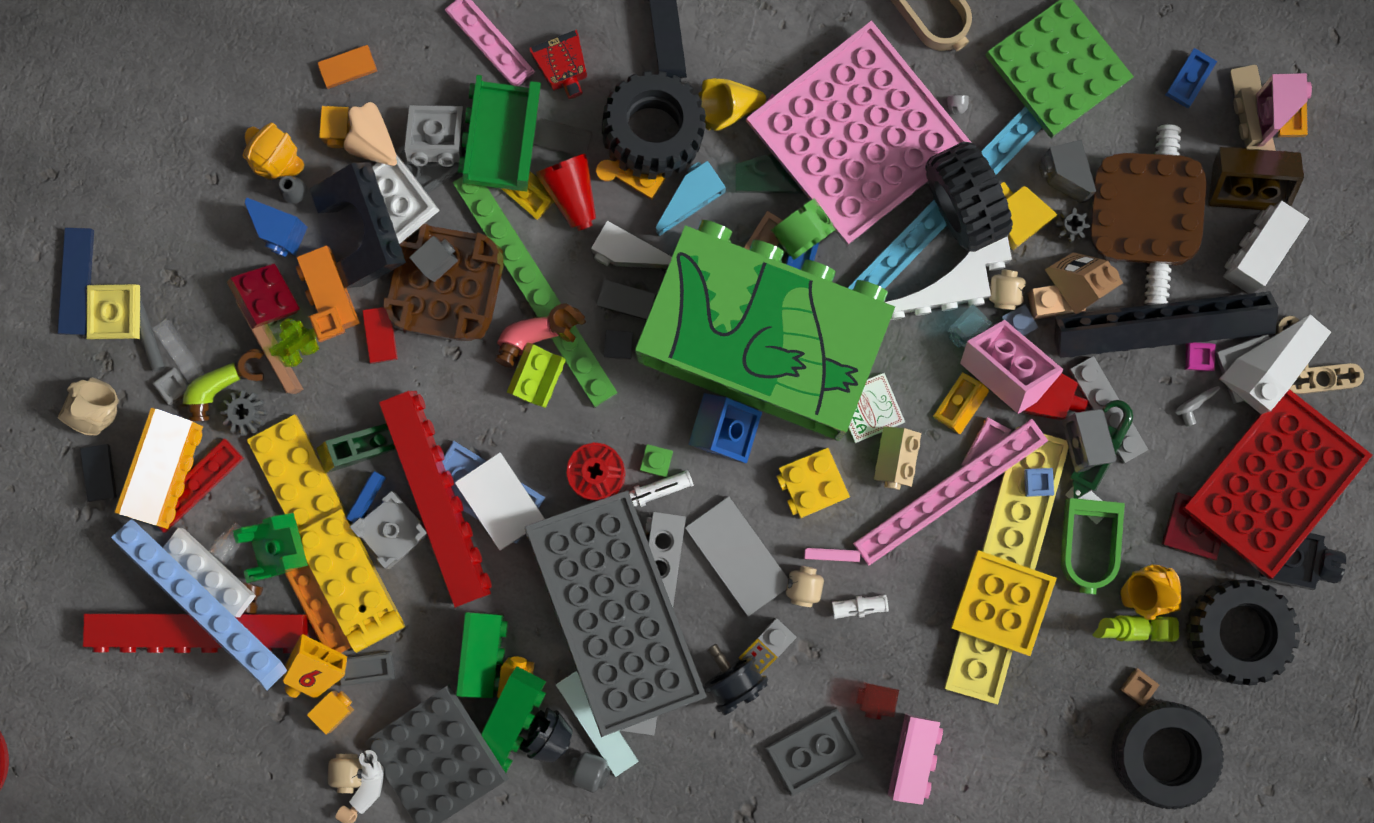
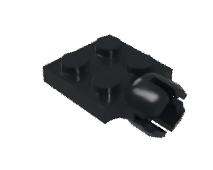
(1311, 564)

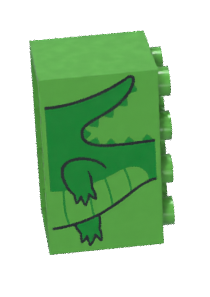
(765, 330)

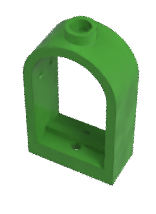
(1099, 509)

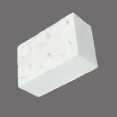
(1265, 247)

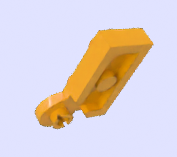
(608, 170)

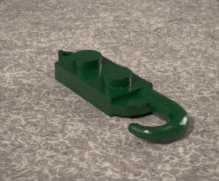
(1091, 478)

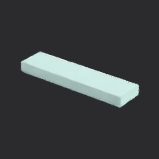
(611, 747)

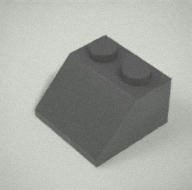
(1068, 170)

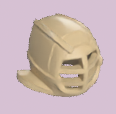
(89, 406)

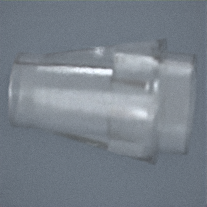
(225, 546)

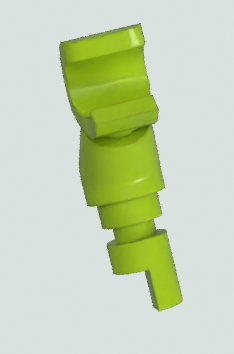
(1138, 628)

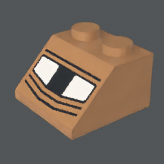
(1083, 279)

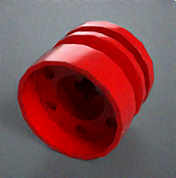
(602, 486)

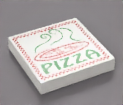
(875, 409)

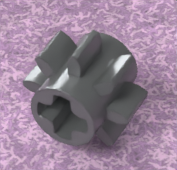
(1066, 230)

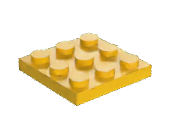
(1003, 603)

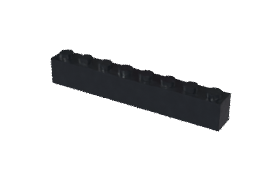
(1165, 324)

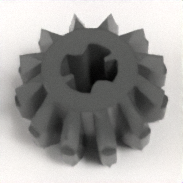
(248, 402)

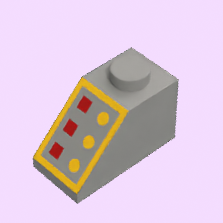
(769, 645)

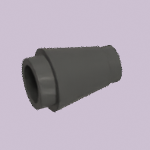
(296, 192)

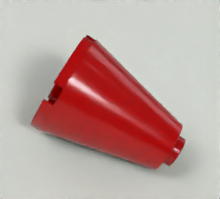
(571, 190)

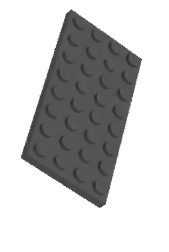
(615, 613)

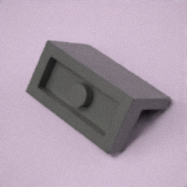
(1088, 439)

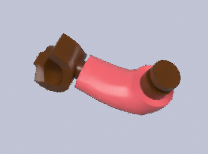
(517, 335)

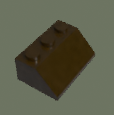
(1254, 178)

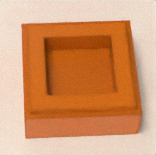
(327, 324)

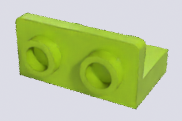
(536, 375)

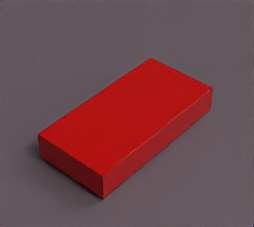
(379, 335)

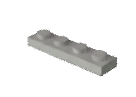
(1099, 392)

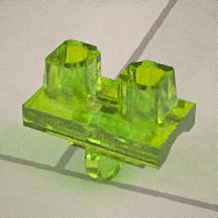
(294, 337)

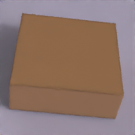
(1139, 687)

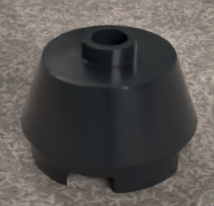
(547, 737)

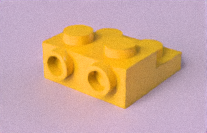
(812, 483)

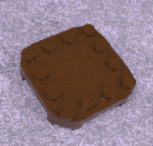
(1149, 208)
(460, 301)

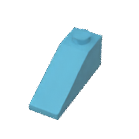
(695, 192)

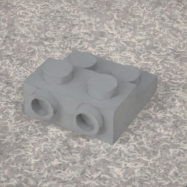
(434, 134)

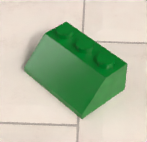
(481, 654)

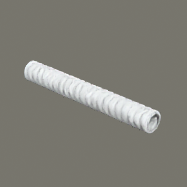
(1158, 272)

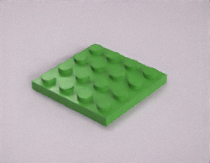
(1059, 66)

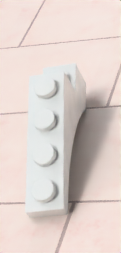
(962, 285)

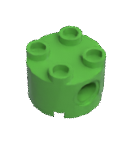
(803, 229)

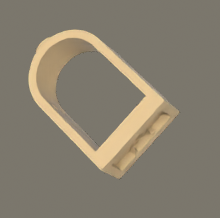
(930, 40)

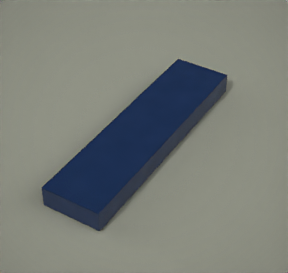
(74, 281)

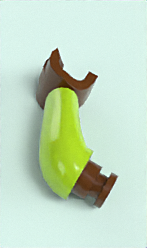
(204, 388)

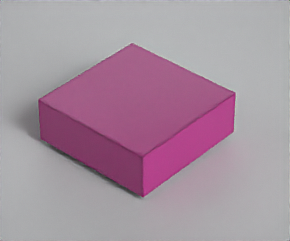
(1200, 356)

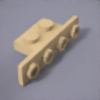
(1245, 86)

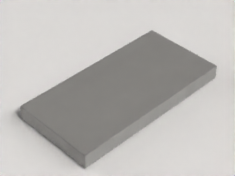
(738, 556)

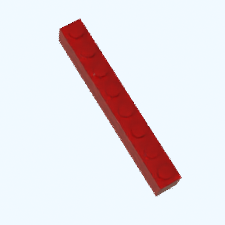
(435, 497)
(182, 632)

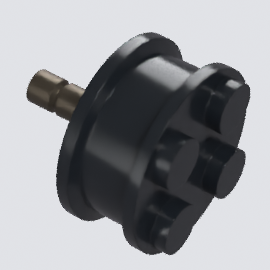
(734, 682)

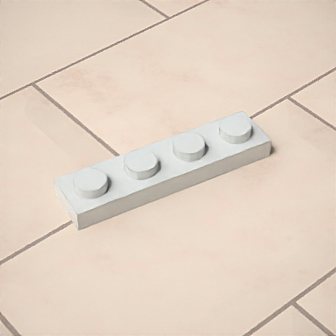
(209, 572)

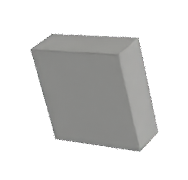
(171, 386)

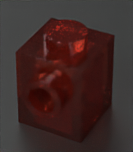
(877, 700)

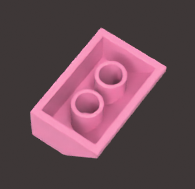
(1280, 101)
(1010, 365)
(915, 759)

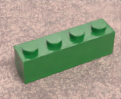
(513, 714)

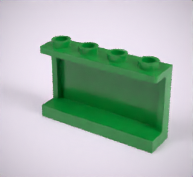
(499, 134)

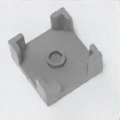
(391, 530)

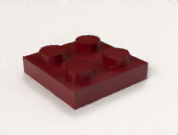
(263, 295)

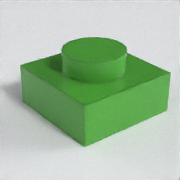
(656, 460)

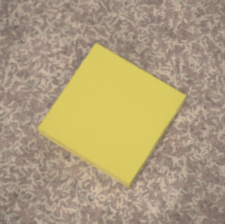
(113, 311)

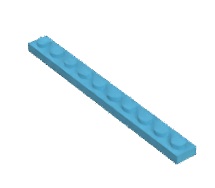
(930, 222)

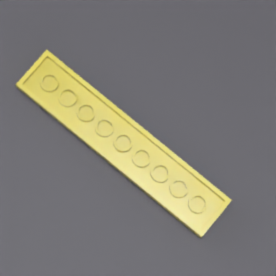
(1016, 536)

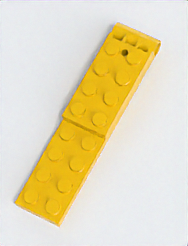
(326, 536)

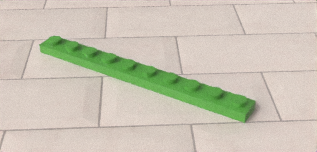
(535, 288)

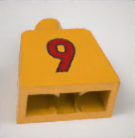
(312, 668)

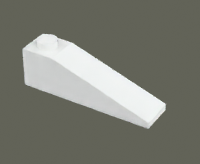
(1273, 366)

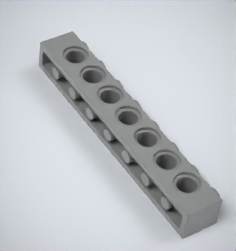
(674, 527)

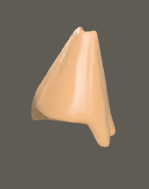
(369, 135)

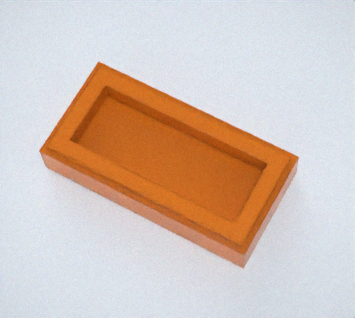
(347, 66)

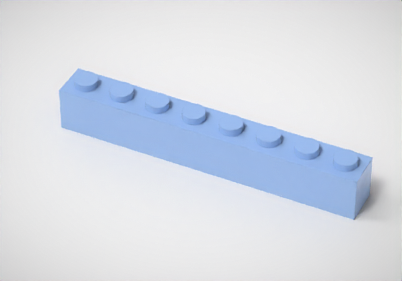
(199, 604)

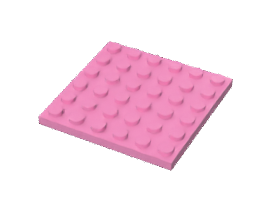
(856, 131)

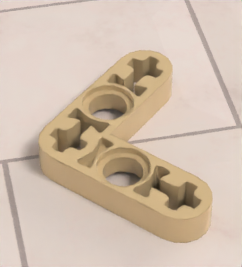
(1340, 370)

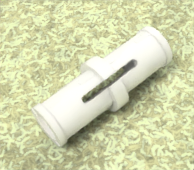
(860, 606)

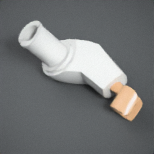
(368, 791)

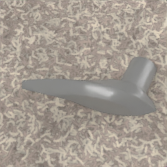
(1187, 407)

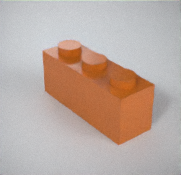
(326, 285)

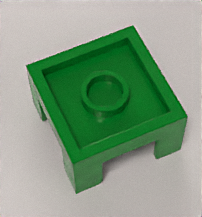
(275, 547)

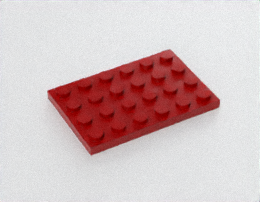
(1277, 483)

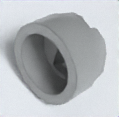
(958, 103)

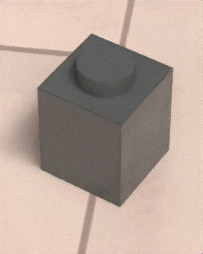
(434, 258)

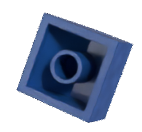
(278, 229)
(725, 427)

